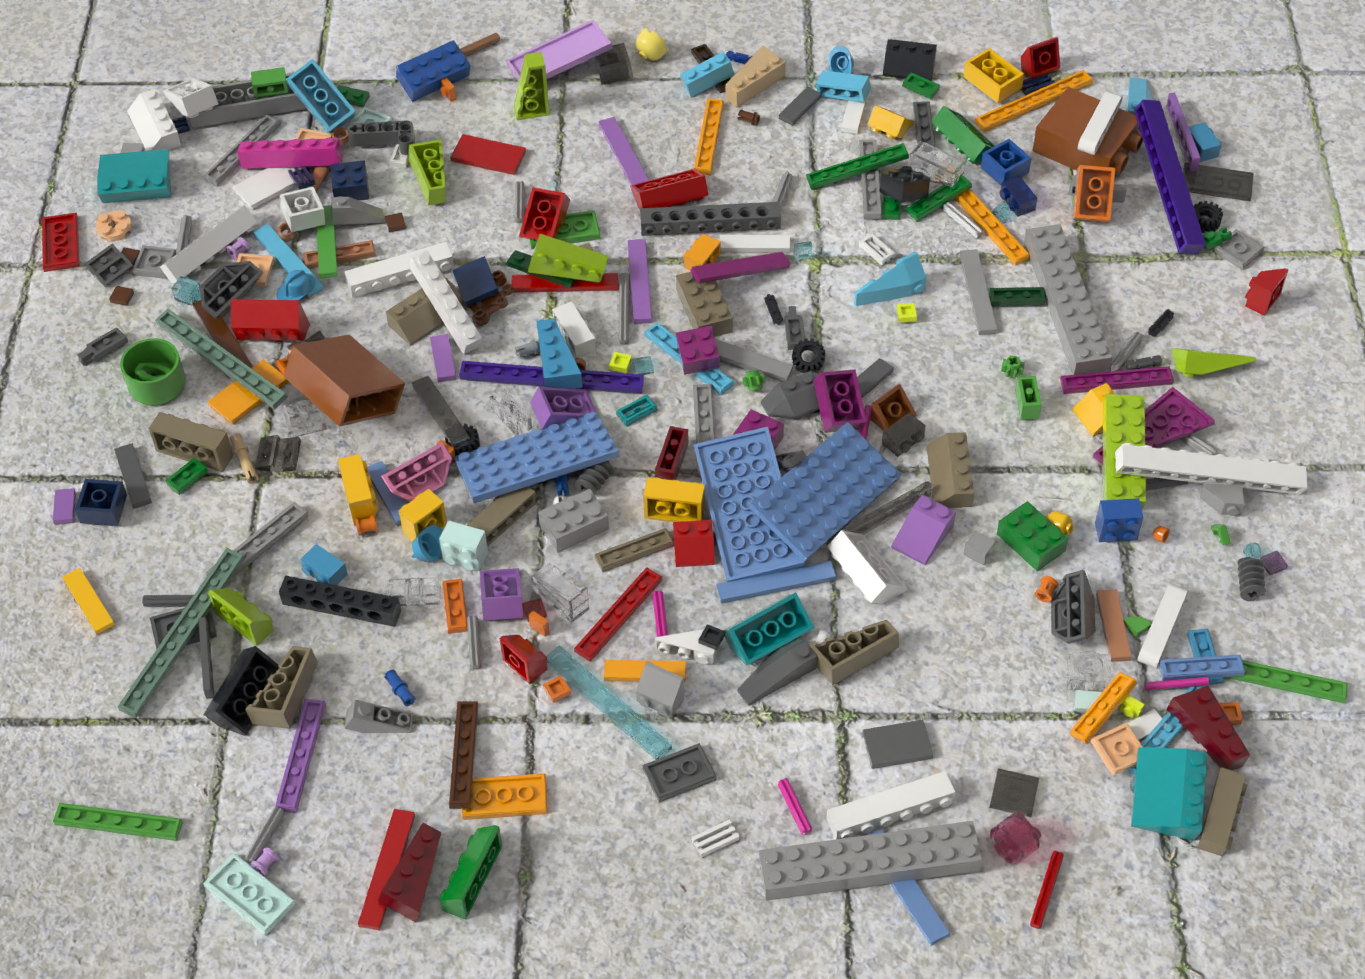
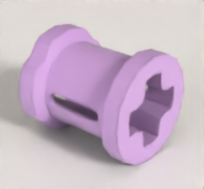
(231, 250)
(265, 861)

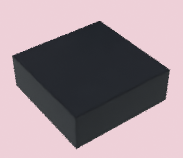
(711, 637)

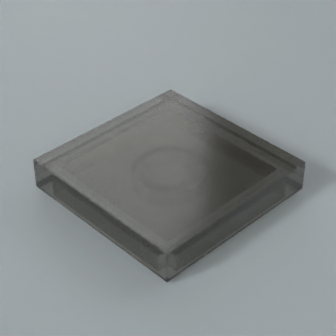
(1014, 792)

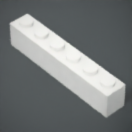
(208, 244)
(393, 270)
(445, 302)
(891, 806)

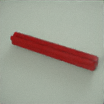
(1046, 890)

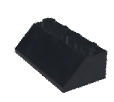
(240, 689)

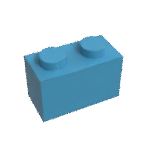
(1205, 141)
(323, 566)

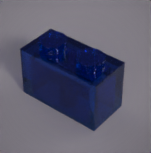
(1018, 196)

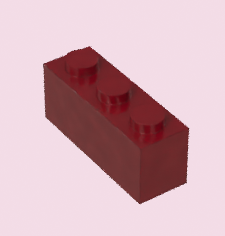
(672, 453)

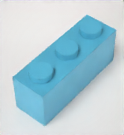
(707, 74)
(843, 86)

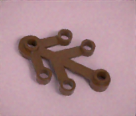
(482, 315)

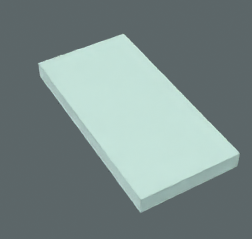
(249, 894)

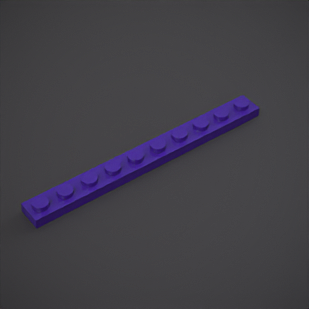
(534, 376)

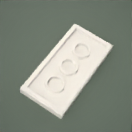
(265, 185)

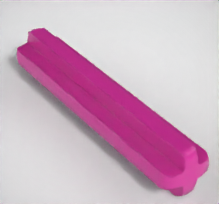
(660, 615)
(795, 806)

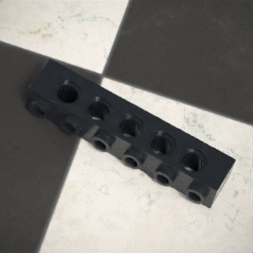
(340, 601)

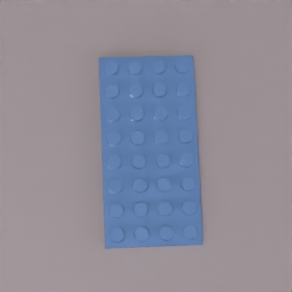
(535, 457)
(734, 475)
(825, 491)

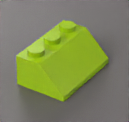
(241, 615)

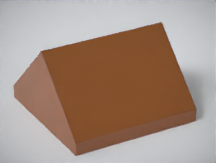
(891, 408)

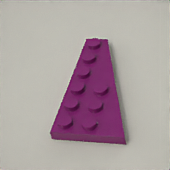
(1169, 420)

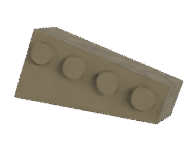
(855, 650)
(285, 690)

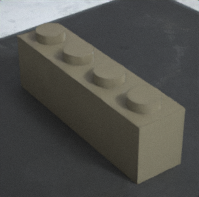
(503, 512)
(1221, 812)

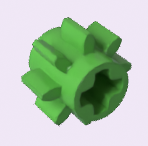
(1012, 366)
(753, 380)

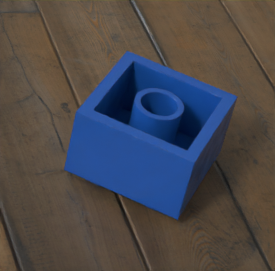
(1005, 161)
(1118, 520)

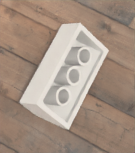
(153, 122)
(866, 567)

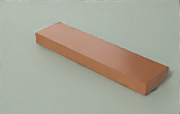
(344, 253)
(1113, 625)

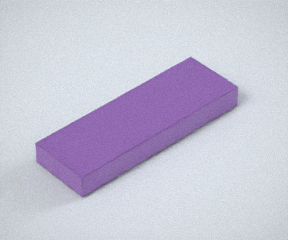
(443, 358)

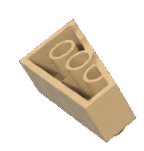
(755, 76)

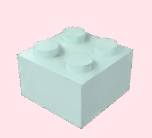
(463, 546)

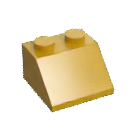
(889, 122)
(1090, 409)

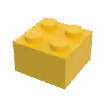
(422, 512)

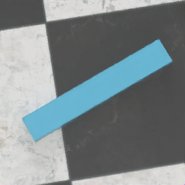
(283, 254)
(667, 342)
(1163, 737)

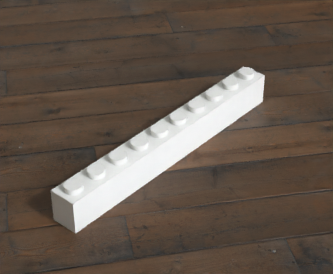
(1210, 469)

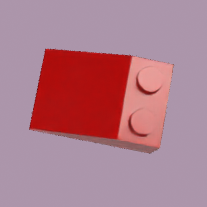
(544, 213)

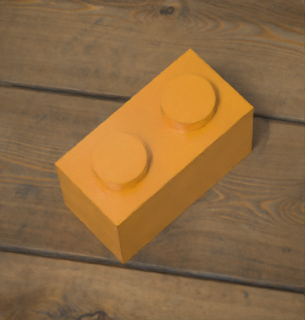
(704, 251)

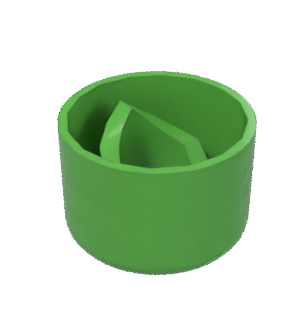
(152, 358)

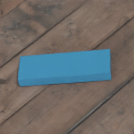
(1203, 647)

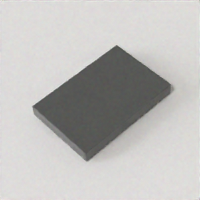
(163, 623)
(897, 744)
(679, 772)

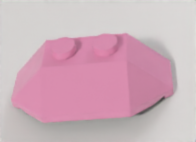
(420, 473)

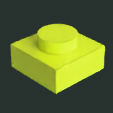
(906, 312)
(620, 362)
(1131, 707)

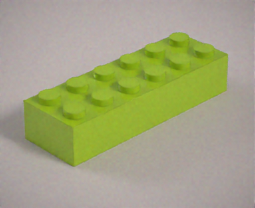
(1122, 424)

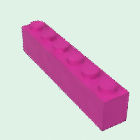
(290, 153)

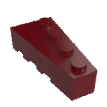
(1210, 727)
(409, 880)

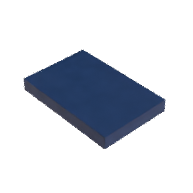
(475, 281)

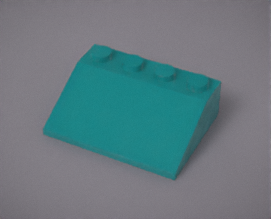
(134, 176)
(1169, 791)

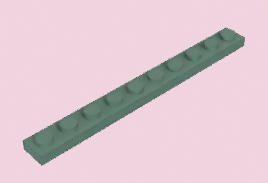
(221, 359)
(179, 634)

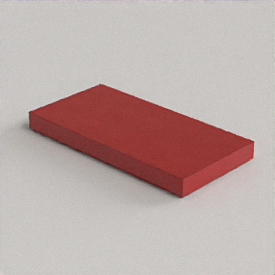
(488, 154)
(60, 242)

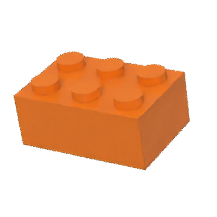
(1093, 193)

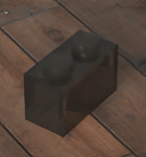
(903, 434)

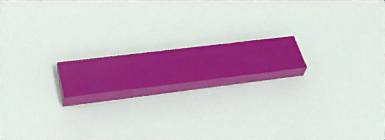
(740, 267)
(1117, 379)

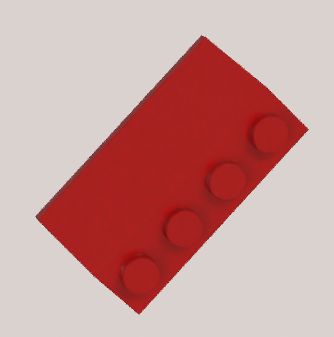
(670, 189)
(268, 320)

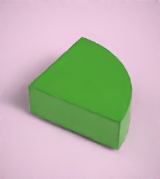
(1221, 531)
(1137, 625)

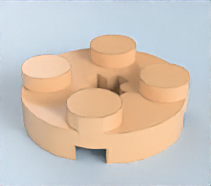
(119, 219)

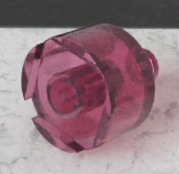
(1015, 838)

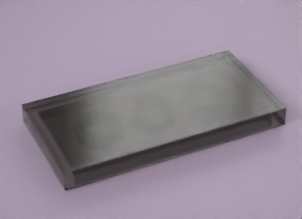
(1219, 182)

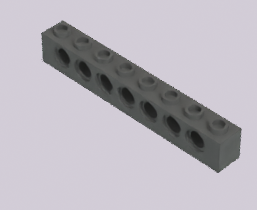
(710, 218)

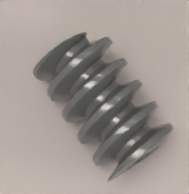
(594, 477)
(1251, 578)

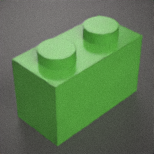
(269, 82)
(1028, 397)

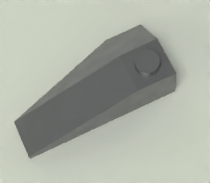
(779, 670)

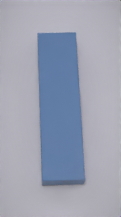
(391, 501)
(1201, 667)

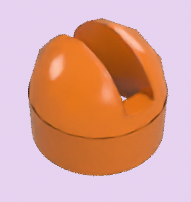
(1161, 534)

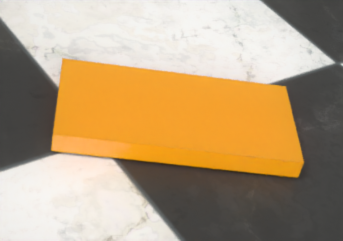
(237, 401)
(507, 796)

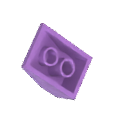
(560, 404)
(924, 529)
(501, 594)

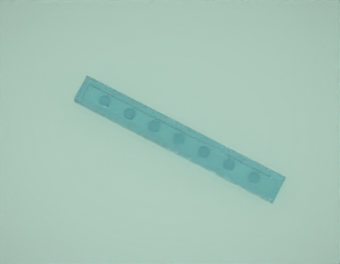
(608, 703)

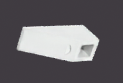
(686, 646)

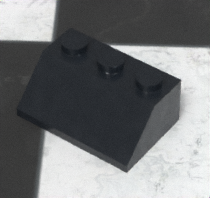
(909, 57)

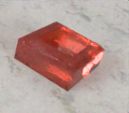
(534, 605)

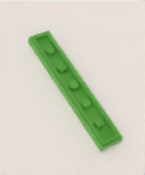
(327, 247)
(1293, 681)
(118, 821)

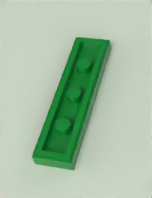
(937, 199)

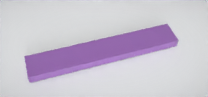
(1183, 132)
(622, 151)
(639, 281)
(300, 755)

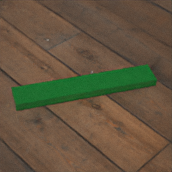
(857, 166)

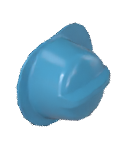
(840, 60)
(296, 285)
(427, 544)

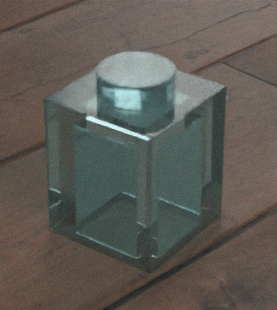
(186, 290)

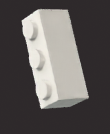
(574, 329)

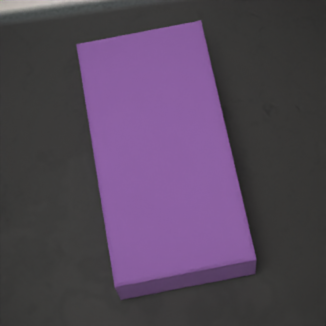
(64, 506)

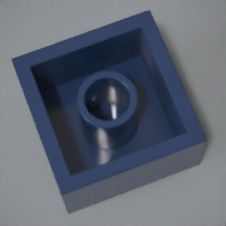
(350, 180)
(101, 502)

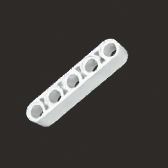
(1099, 123)
(1162, 625)

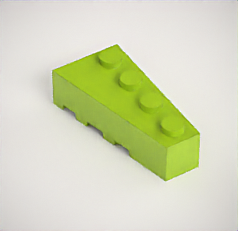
(532, 90)
(428, 168)
(566, 260)

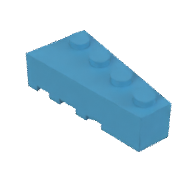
(557, 360)

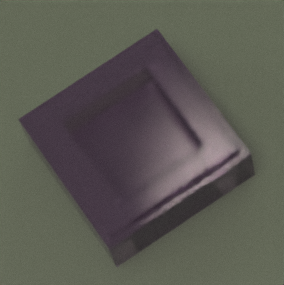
(1273, 562)

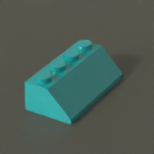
(768, 629)

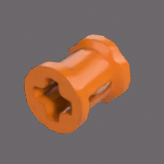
(366, 525)
(1046, 589)

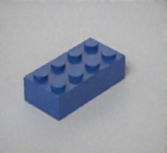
(424, 73)

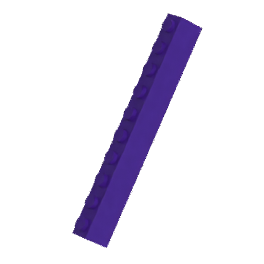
(1169, 177)

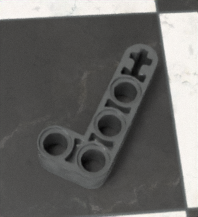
(383, 134)

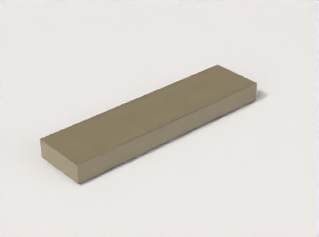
(634, 550)

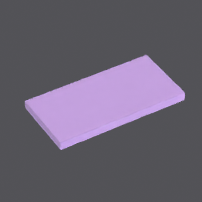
(566, 50)

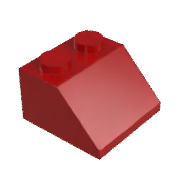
(1041, 58)
(1265, 289)
(693, 543)
(523, 657)

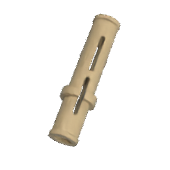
(241, 451)

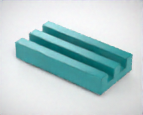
(638, 412)

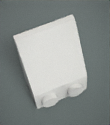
(192, 97)

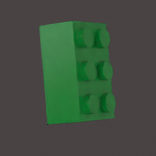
(1032, 536)

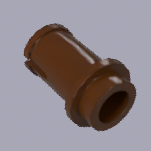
(752, 118)

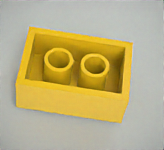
(993, 75)
(358, 487)
(673, 500)

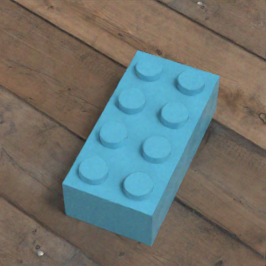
(321, 96)

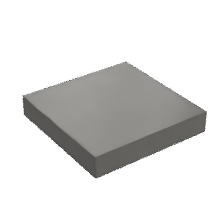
(1239, 249)
(150, 260)

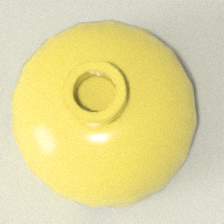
(650, 45)

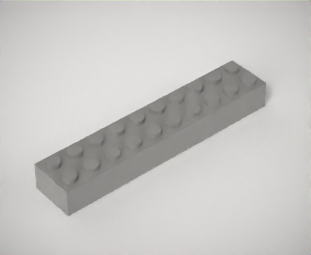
(1067, 300)
(869, 860)

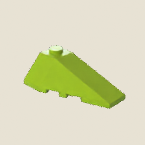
(1199, 362)

